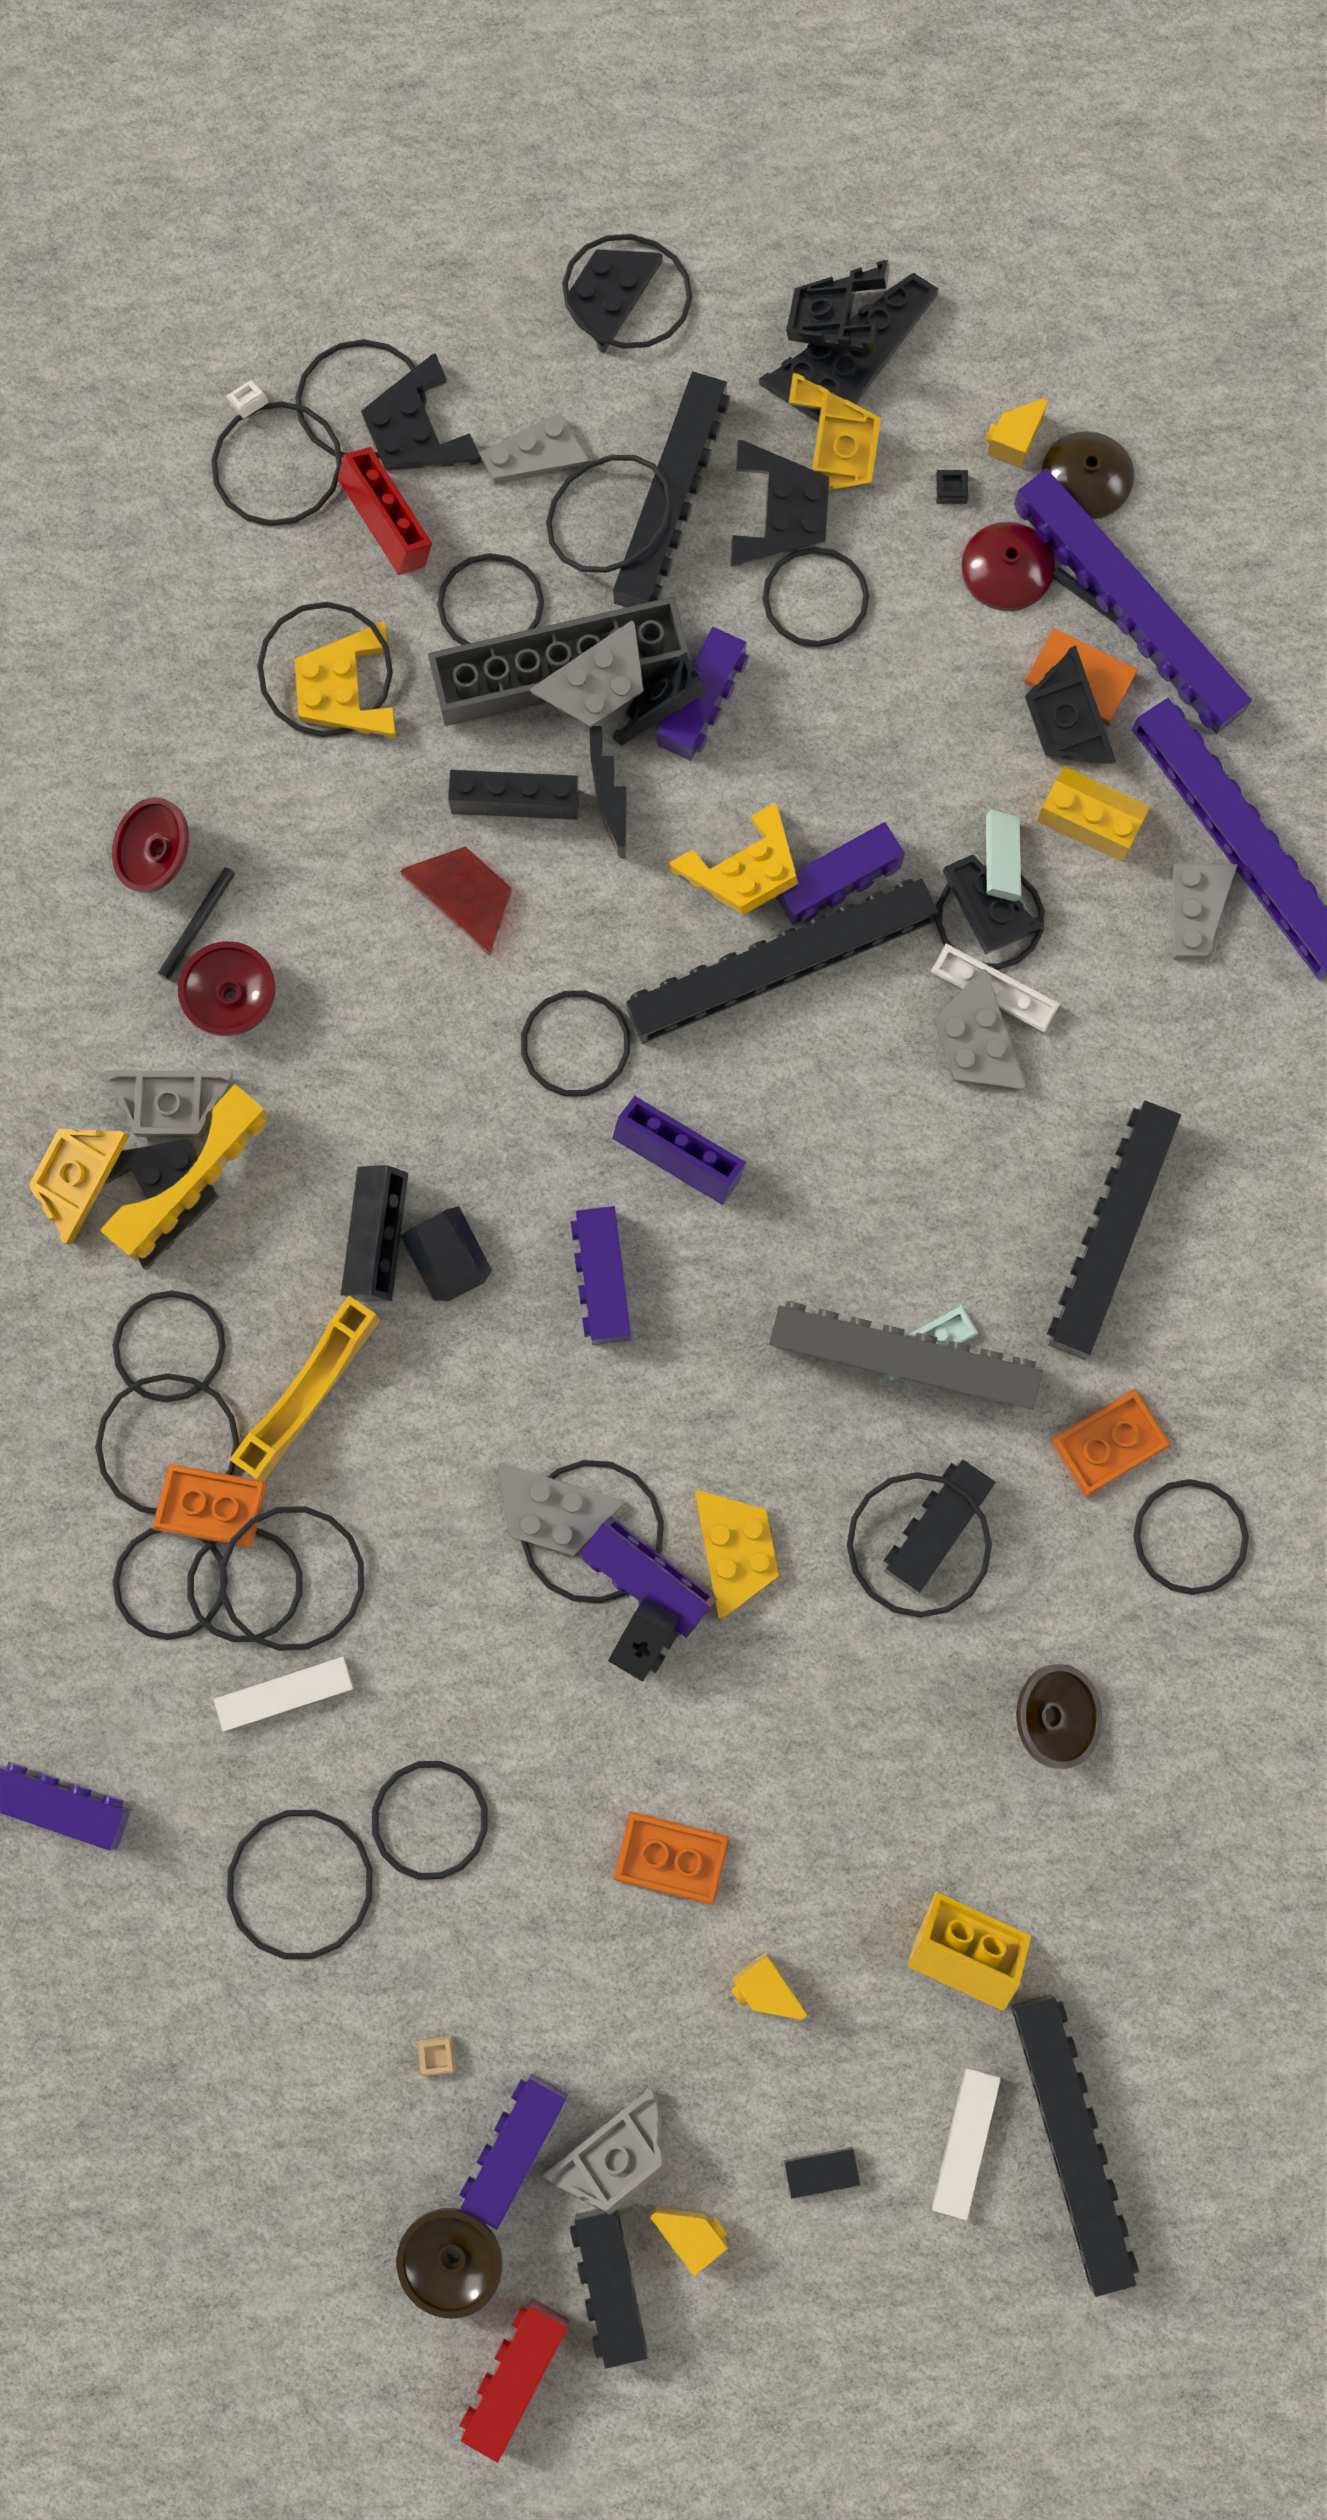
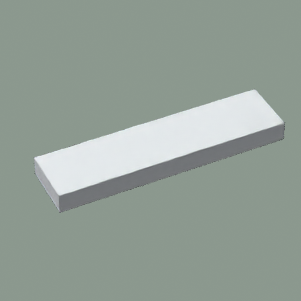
(1010, 994)
(283, 1694)
(966, 2143)

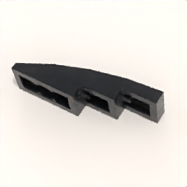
(610, 798)

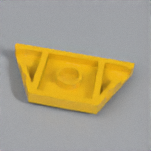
(74, 1175)
(736, 1549)

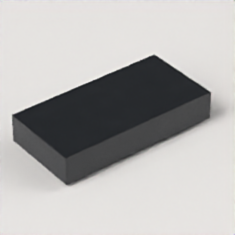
(822, 2172)

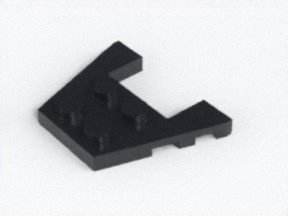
(823, 311)
(403, 428)
(793, 505)
(157, 1170)

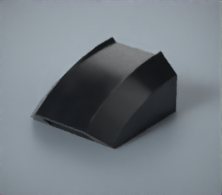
(447, 1255)

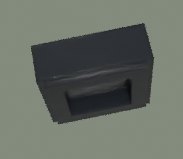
(951, 486)

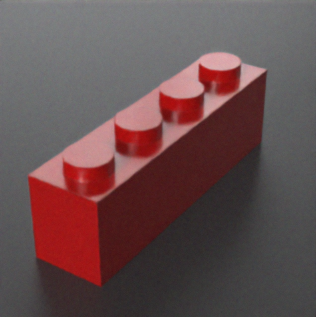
(384, 510)
(514, 2380)

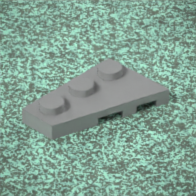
(535, 450)
(1197, 905)

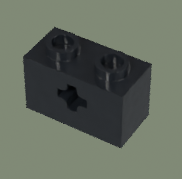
(644, 1639)

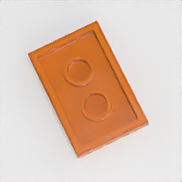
(1106, 675)
(1110, 1442)
(208, 1505)
(671, 1857)

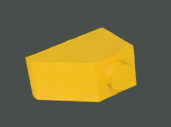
(1015, 432)
(766, 1990)
(691, 2235)

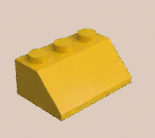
(1093, 813)
(970, 1951)

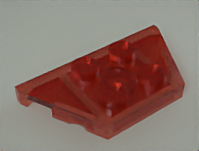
(464, 893)

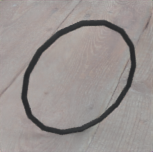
(673, 257)
(318, 358)
(321, 502)
(639, 554)
(280, 621)
(140, 1382)
(592, 1599)
(920, 1614)
(284, 1647)
(230, 1884)

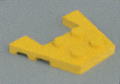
(844, 435)
(330, 686)
(750, 875)

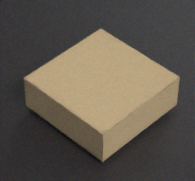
(436, 2055)

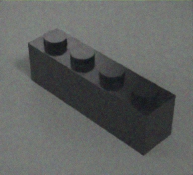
(513, 794)
(374, 1233)
(938, 1528)
(610, 2286)

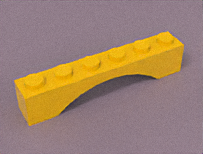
(140, 1224)
(330, 1358)

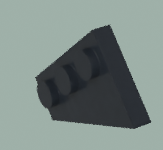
(992, 918)

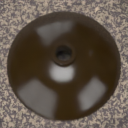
(1098, 488)
(1071, 1718)
(447, 2284)

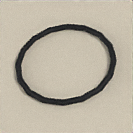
(823, 551)
(483, 557)
(1041, 913)
(556, 997)
(221, 1340)
(1244, 1544)
(118, 1599)
(243, 1638)
(375, 1820)

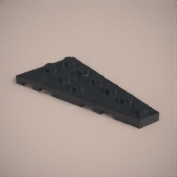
(852, 372)

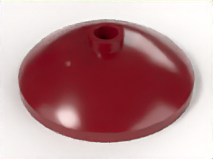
(1003, 581)
(150, 845)
(213, 974)

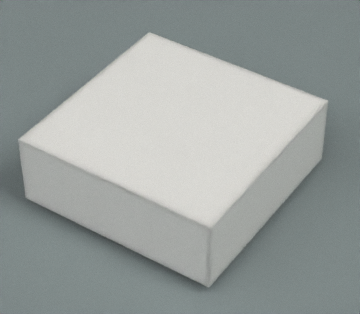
(247, 399)

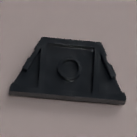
(611, 288)
(663, 694)
(1068, 714)

